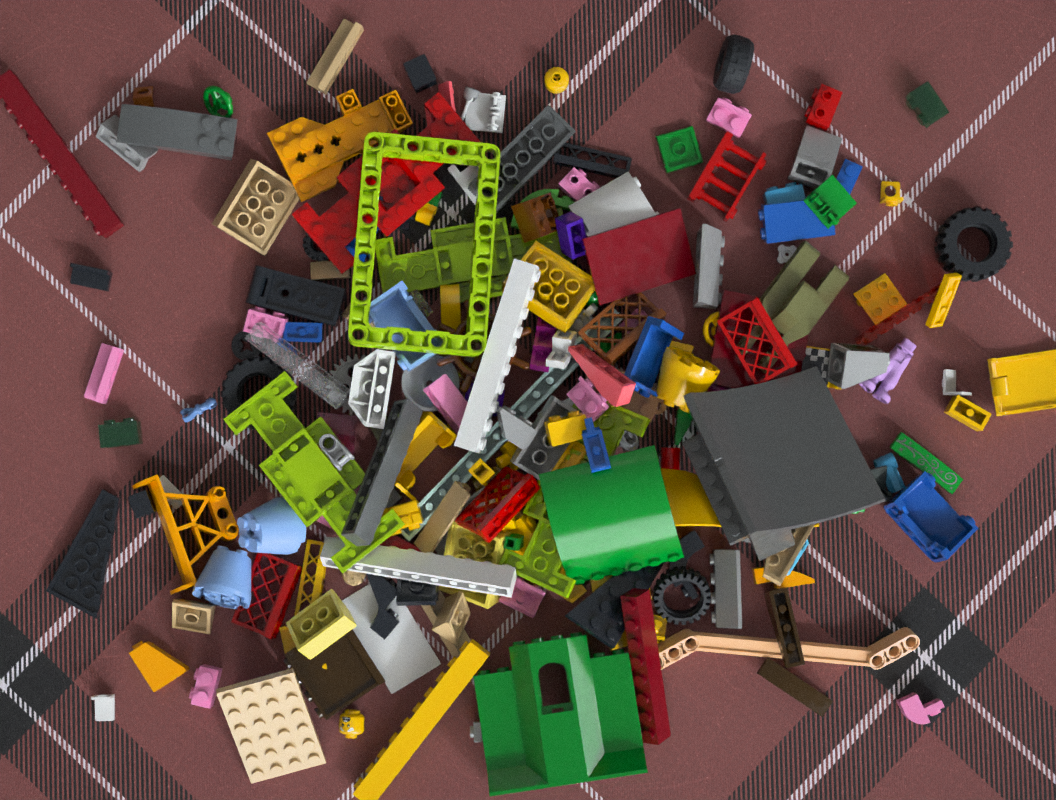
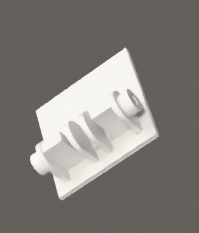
(486, 113)

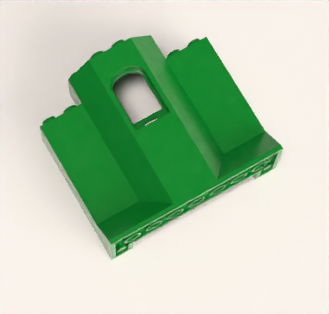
(540, 749)

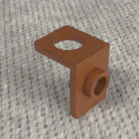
(143, 99)

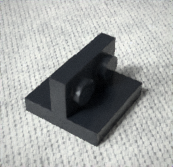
(416, 593)

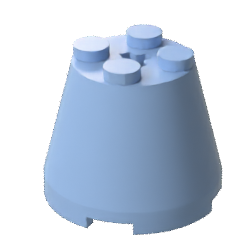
(272, 528)
(226, 579)

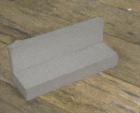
(135, 155)

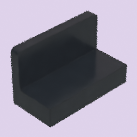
(90, 277)

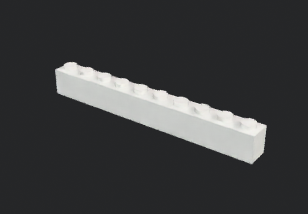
(497, 355)
(429, 568)

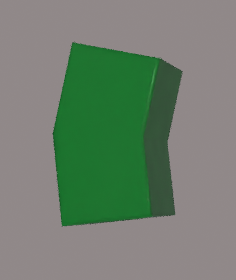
(514, 542)

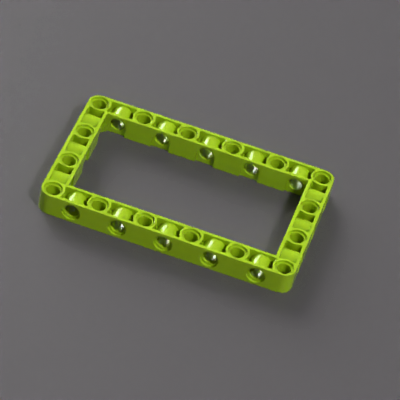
(482, 249)

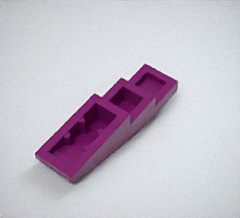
(542, 345)

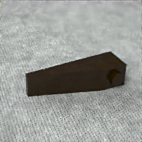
(784, 626)

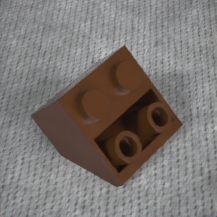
(536, 217)

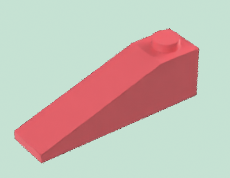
(607, 379)

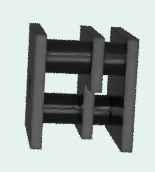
(420, 73)

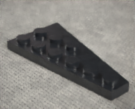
(85, 565)
(602, 610)

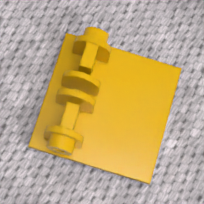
(880, 299)

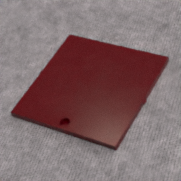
(723, 356)

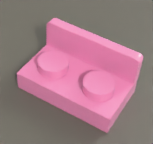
(729, 117)
(275, 320)
(587, 399)

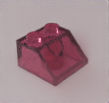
(343, 427)

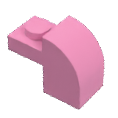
(916, 712)

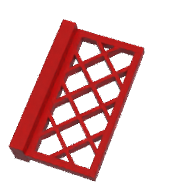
(768, 329)
(504, 509)
(282, 600)

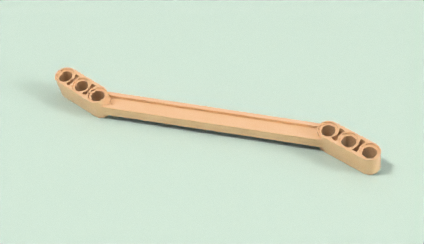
(769, 648)

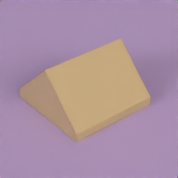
(192, 615)
(452, 617)

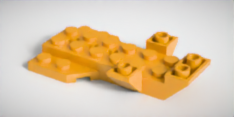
(304, 135)

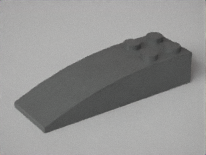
(177, 131)
(528, 154)

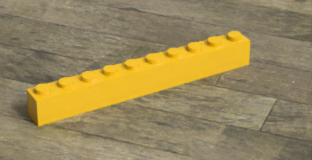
(422, 722)

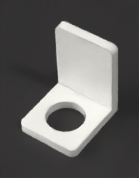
(949, 384)
(104, 707)

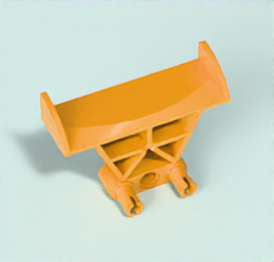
(215, 499)

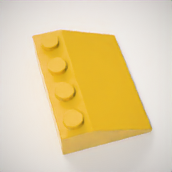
(560, 289)

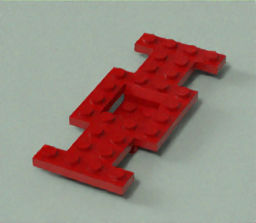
(404, 188)

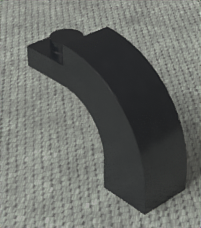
(690, 544)

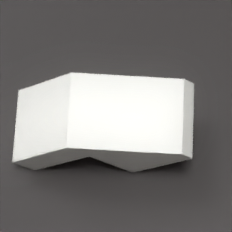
(560, 355)

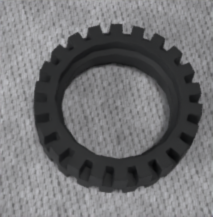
(685, 615)

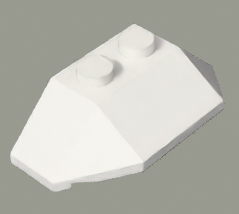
(372, 387)

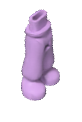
(899, 359)

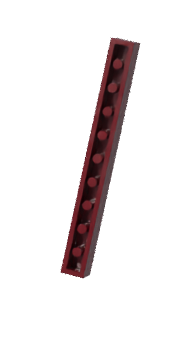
(59, 156)

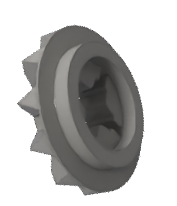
(631, 443)

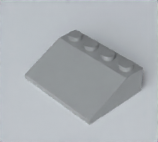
(708, 267)

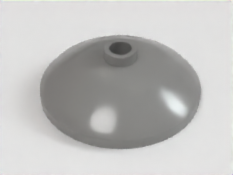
(415, 381)

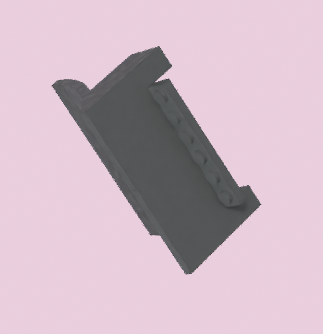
(777, 459)

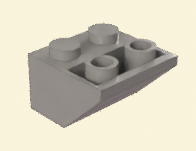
(513, 428)

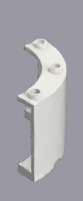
(613, 205)

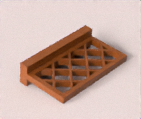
(630, 340)

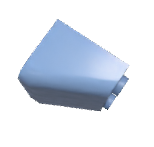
(399, 310)

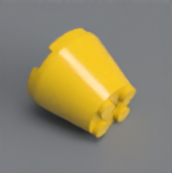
(681, 375)

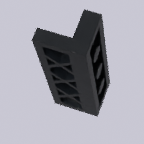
(593, 167)

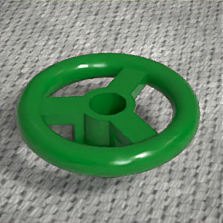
(222, 100)

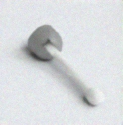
(470, 95)

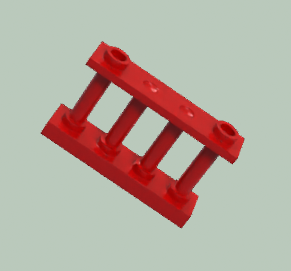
(708, 177)

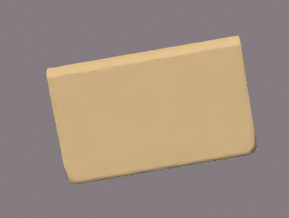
(326, 271)

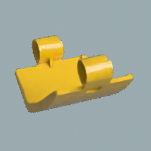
(1023, 382)

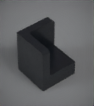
(142, 504)

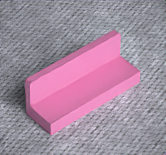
(103, 373)
(447, 401)

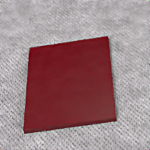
(639, 256)

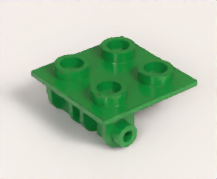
(830, 202)

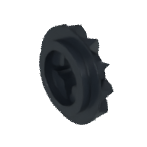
(237, 347)

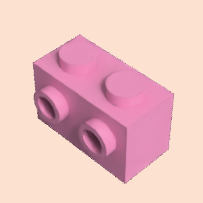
(577, 185)
(207, 682)

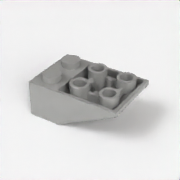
(814, 157)

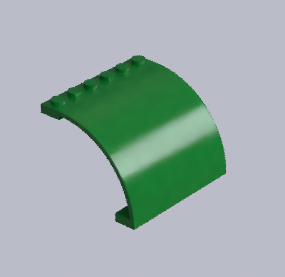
(611, 516)

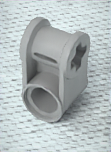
(336, 452)

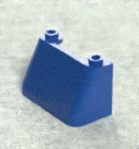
(929, 519)

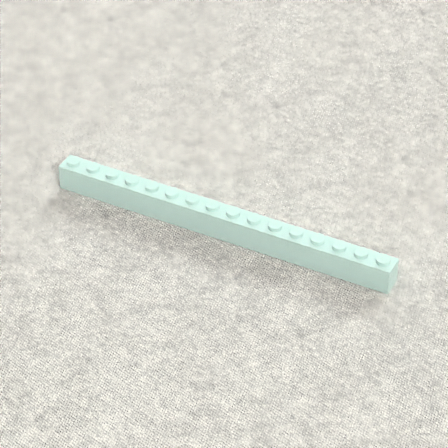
(525, 406)

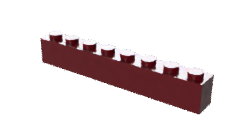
(645, 665)

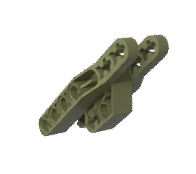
(803, 306)

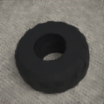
(733, 64)

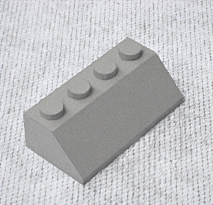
(537, 454)
(727, 588)

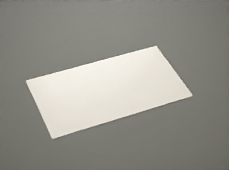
(404, 652)

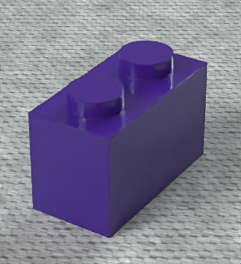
(570, 234)

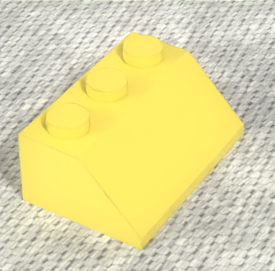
(320, 624)

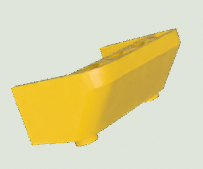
(427, 436)

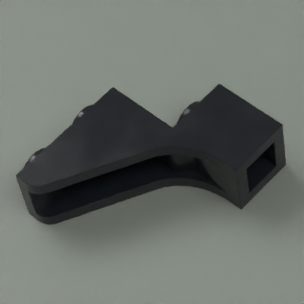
(384, 592)

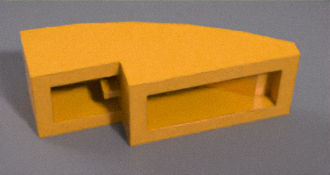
(793, 579)

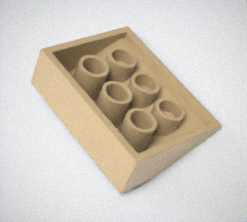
(257, 207)

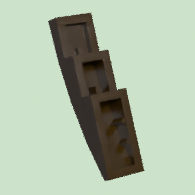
(794, 687)

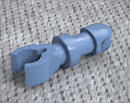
(198, 409)

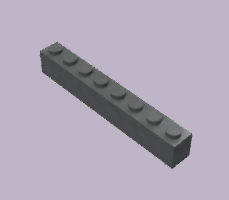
(382, 473)

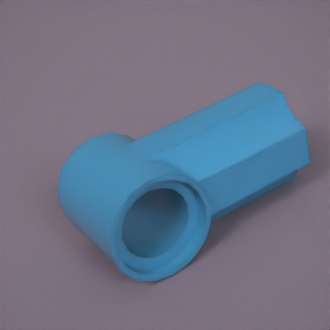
(893, 480)

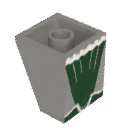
(855, 363)

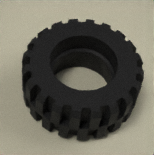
(994, 230)
(245, 370)

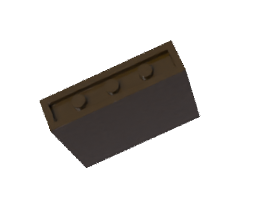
(346, 679)

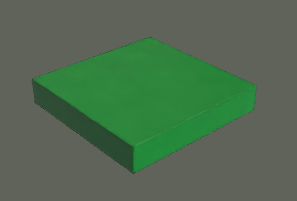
(679, 149)

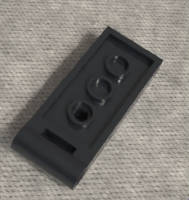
(305, 299)

